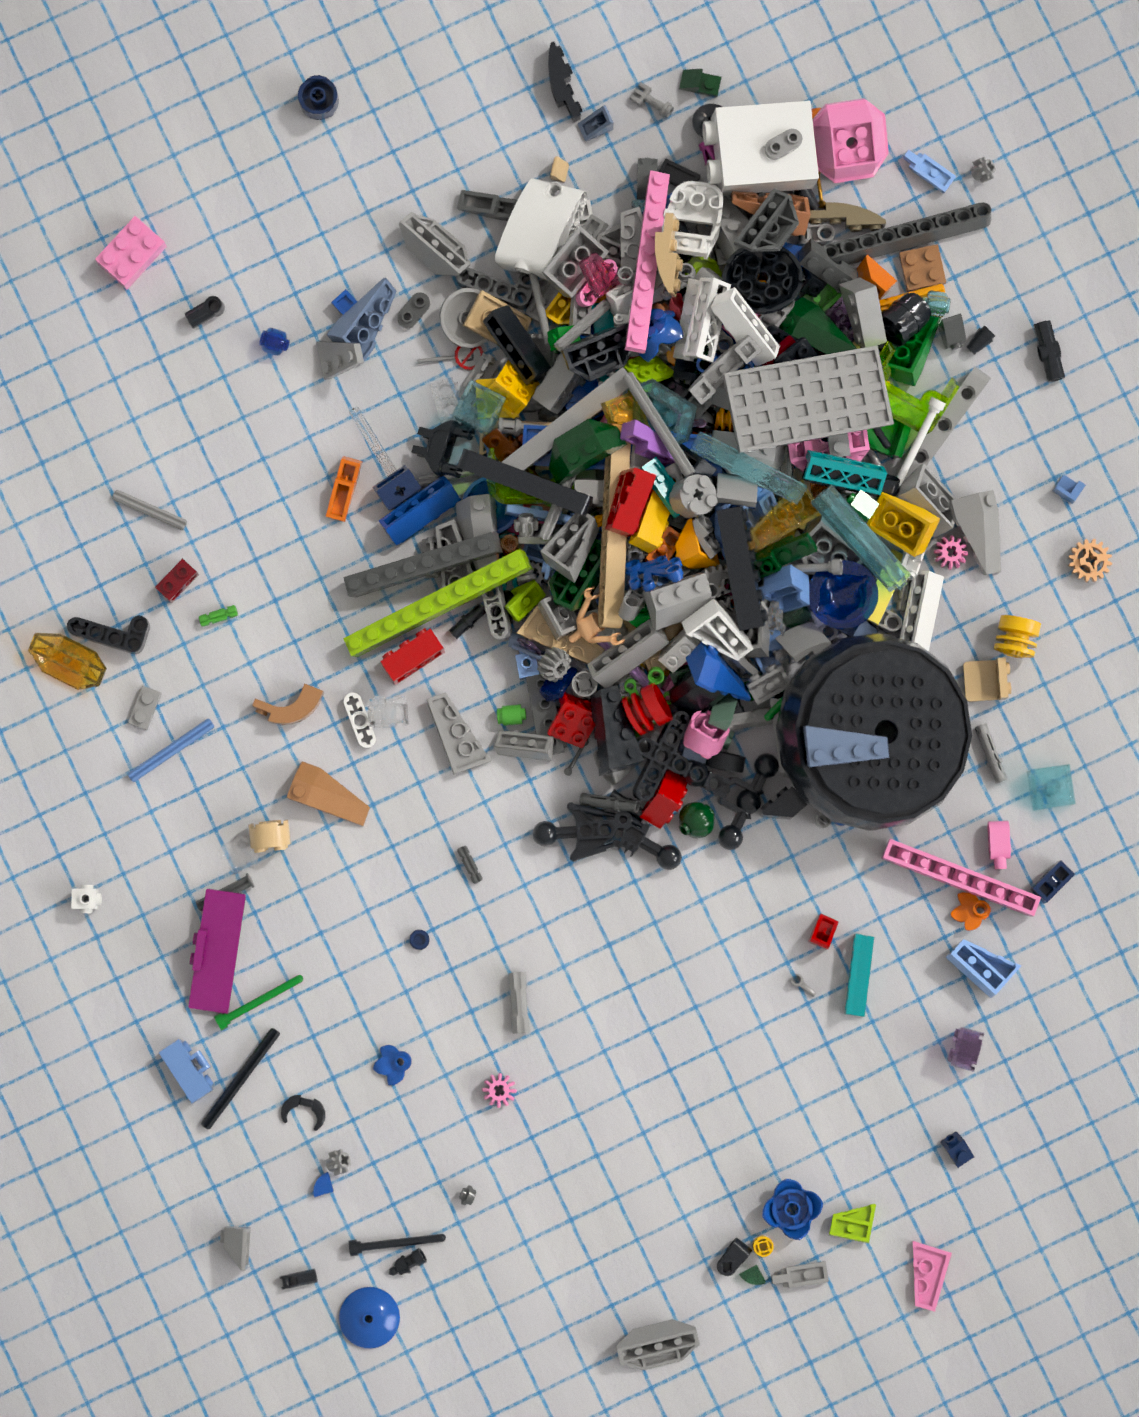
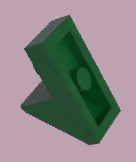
(698, 82)

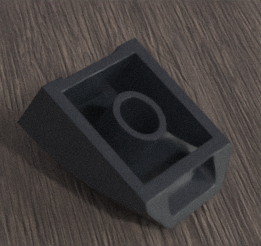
(691, 697)

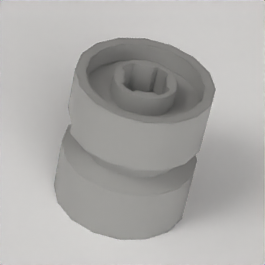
(583, 685)

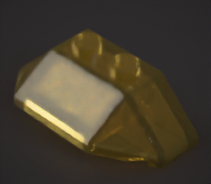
(67, 660)

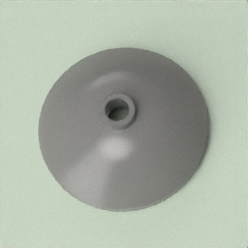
(451, 313)

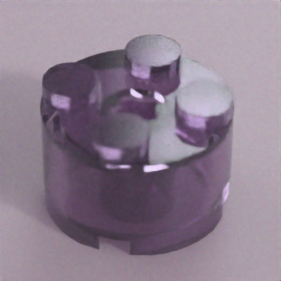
(966, 1048)

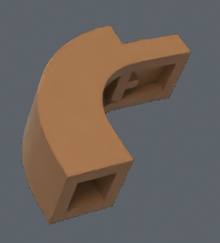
(298, 711)

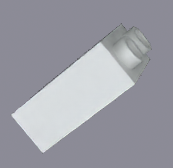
(740, 143)

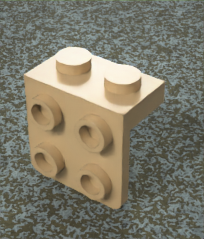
(986, 680)

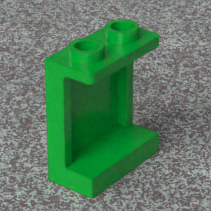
(897, 436)

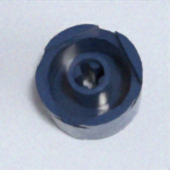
(308, 93)

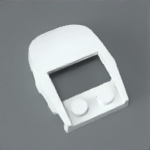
(696, 204)

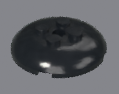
(777, 268)

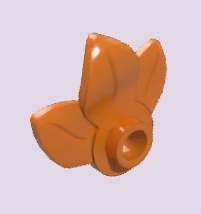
(968, 912)

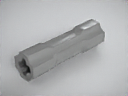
(750, 719)
(520, 1017)

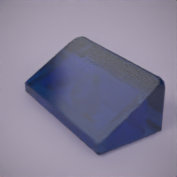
(552, 690)

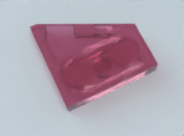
(598, 274)

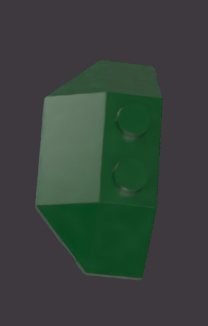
(583, 448)
(571, 594)

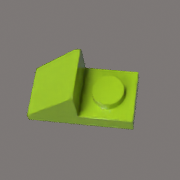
(524, 599)

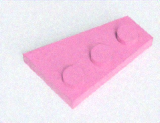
(929, 1274)

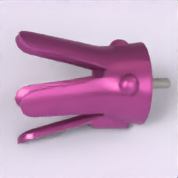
(705, 150)

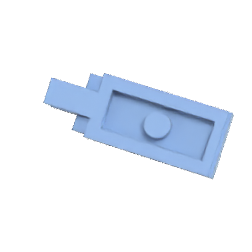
(929, 170)

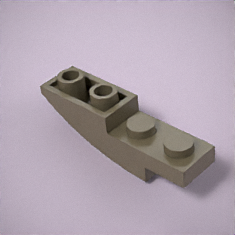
(855, 217)

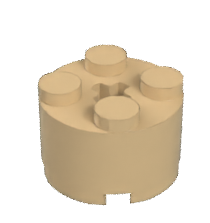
(268, 835)

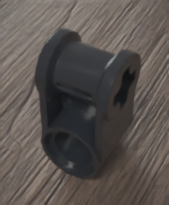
(735, 1254)

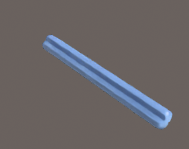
(171, 750)

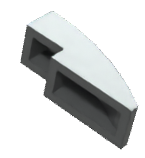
(486, 205)

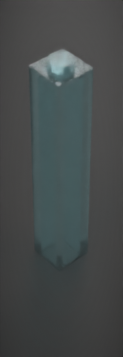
(861, 539)

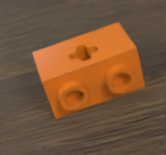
(667, 547)

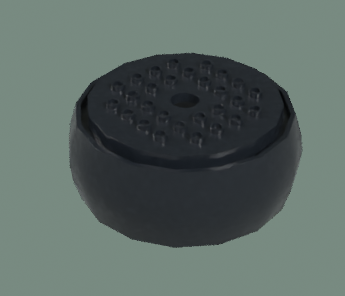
(854, 689)

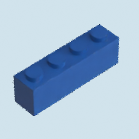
(420, 510)

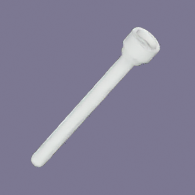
(935, 406)

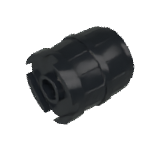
(905, 318)

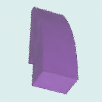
(646, 442)

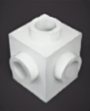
(79, 895)

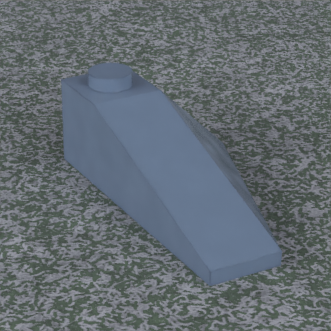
(364, 318)

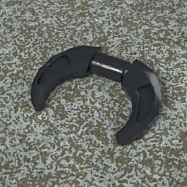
(294, 1101)

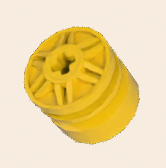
(1017, 636)

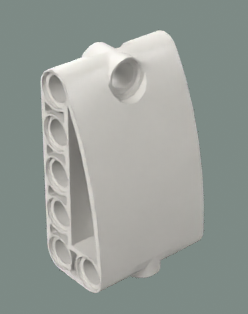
(539, 226)

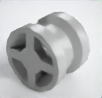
(528, 576)

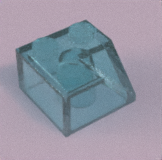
(1051, 787)

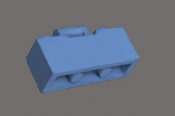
(180, 1063)

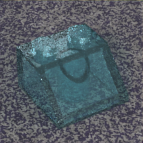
(479, 407)

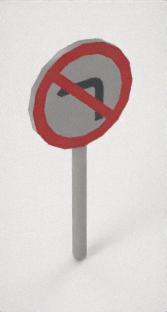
(464, 357)

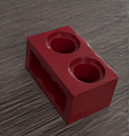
(177, 580)

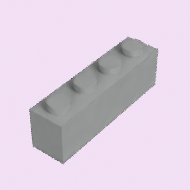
(623, 658)

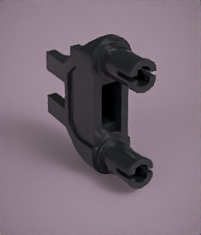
(441, 446)

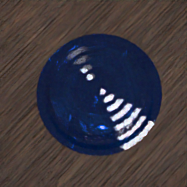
(845, 598)

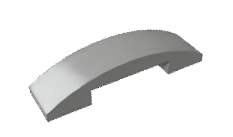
(729, 361)

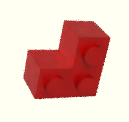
(665, 800)

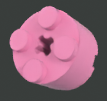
(703, 737)

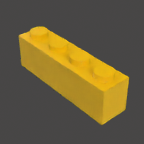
(651, 524)

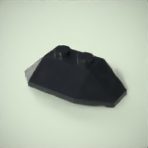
(598, 353)

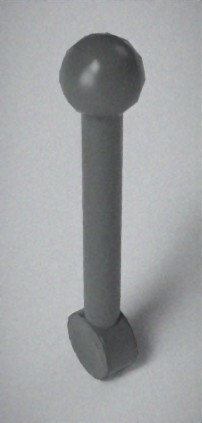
(568, 771)

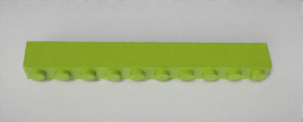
(438, 603)

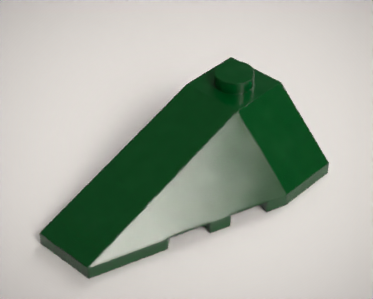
(811, 322)

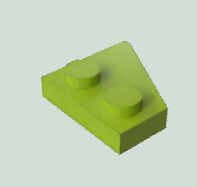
(853, 1224)

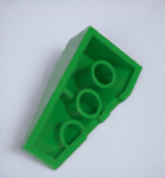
(910, 358)

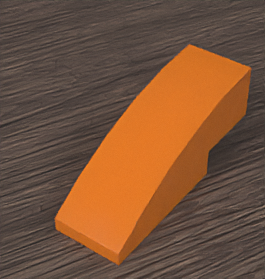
(344, 488)

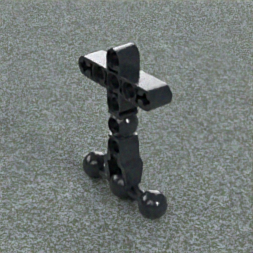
(747, 801)

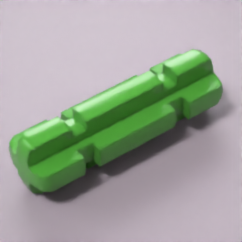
(218, 615)

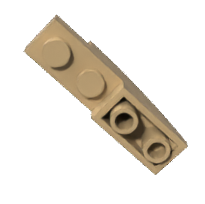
(668, 263)

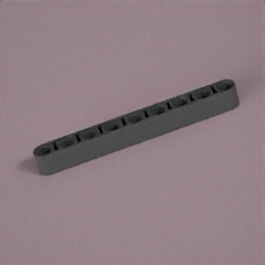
(914, 229)

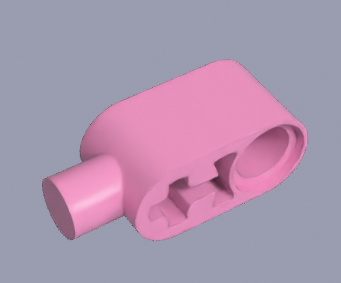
(999, 843)

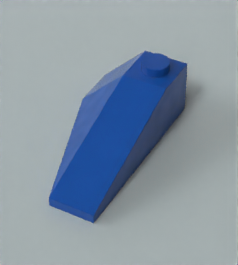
(714, 673)

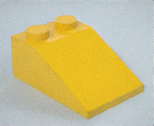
(903, 524)

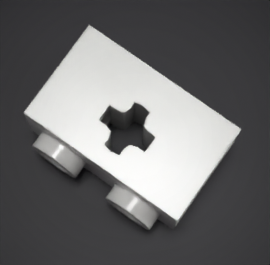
(677, 650)

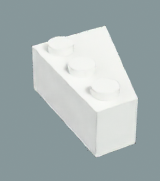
(718, 629)

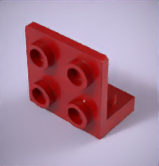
(573, 721)

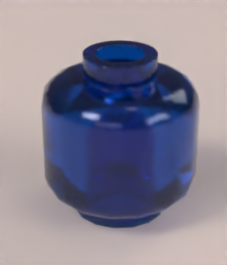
(274, 341)

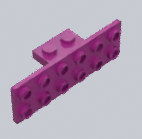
(216, 951)

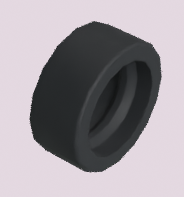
(727, 762)

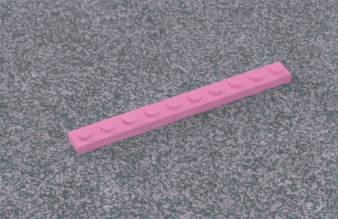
(646, 263)

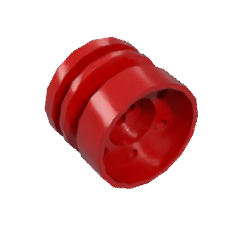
(645, 710)

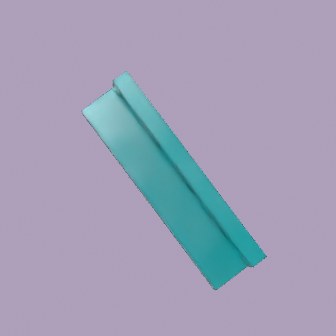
(846, 465)
(859, 975)

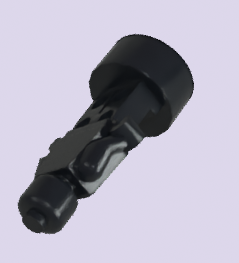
(404, 1264)

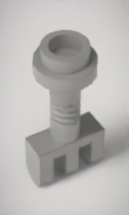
(665, 109)

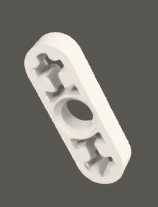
(349, 708)

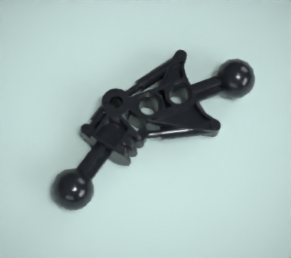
(546, 833)

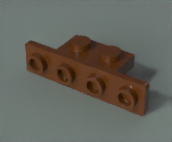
(503, 446)

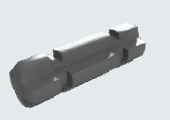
(469, 864)

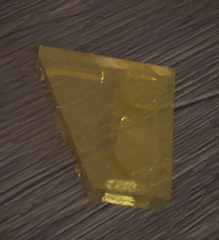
(623, 409)

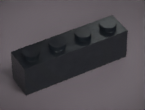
(517, 345)

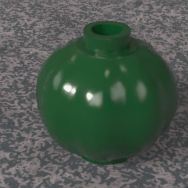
(696, 820)

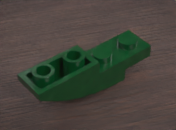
(783, 552)

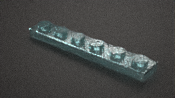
(748, 468)

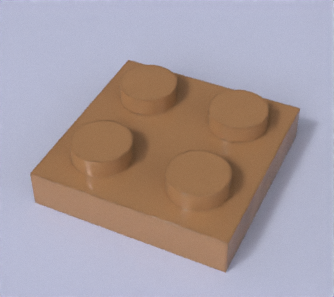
(922, 267)

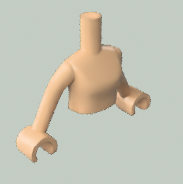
(588, 626)

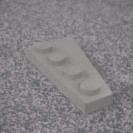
(456, 737)

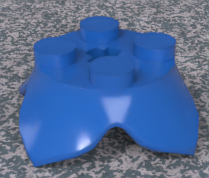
(661, 330)
(808, 1208)

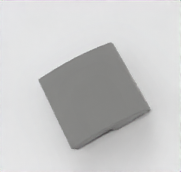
(736, 490)
(802, 640)

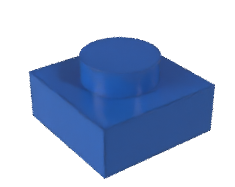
(344, 302)

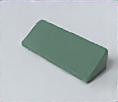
(723, 712)

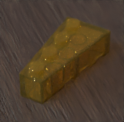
(782, 519)

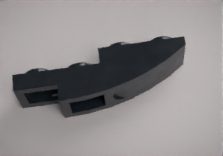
(558, 76)

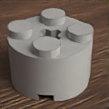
(693, 496)

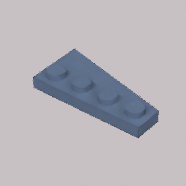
(837, 746)

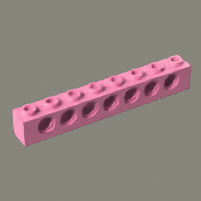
(961, 877)

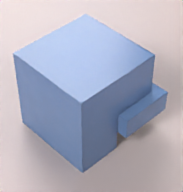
(788, 588)

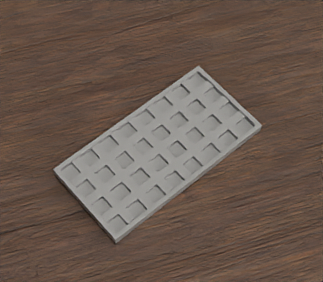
(807, 399)

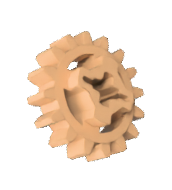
(1088, 552)

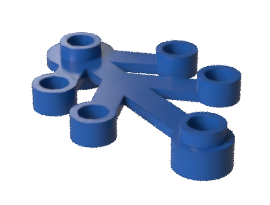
(653, 567)

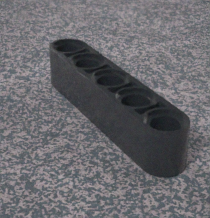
(890, 486)

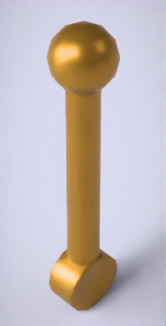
(821, 202)

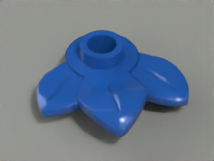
(390, 1066)

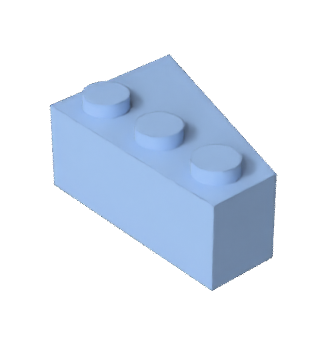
(982, 967)

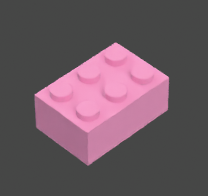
(131, 252)

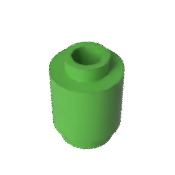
(511, 715)

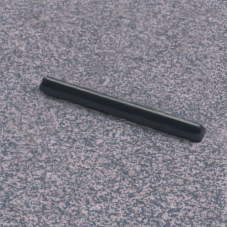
(240, 1078)

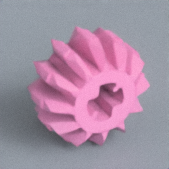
(944, 553)
(492, 1091)

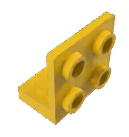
(511, 386)

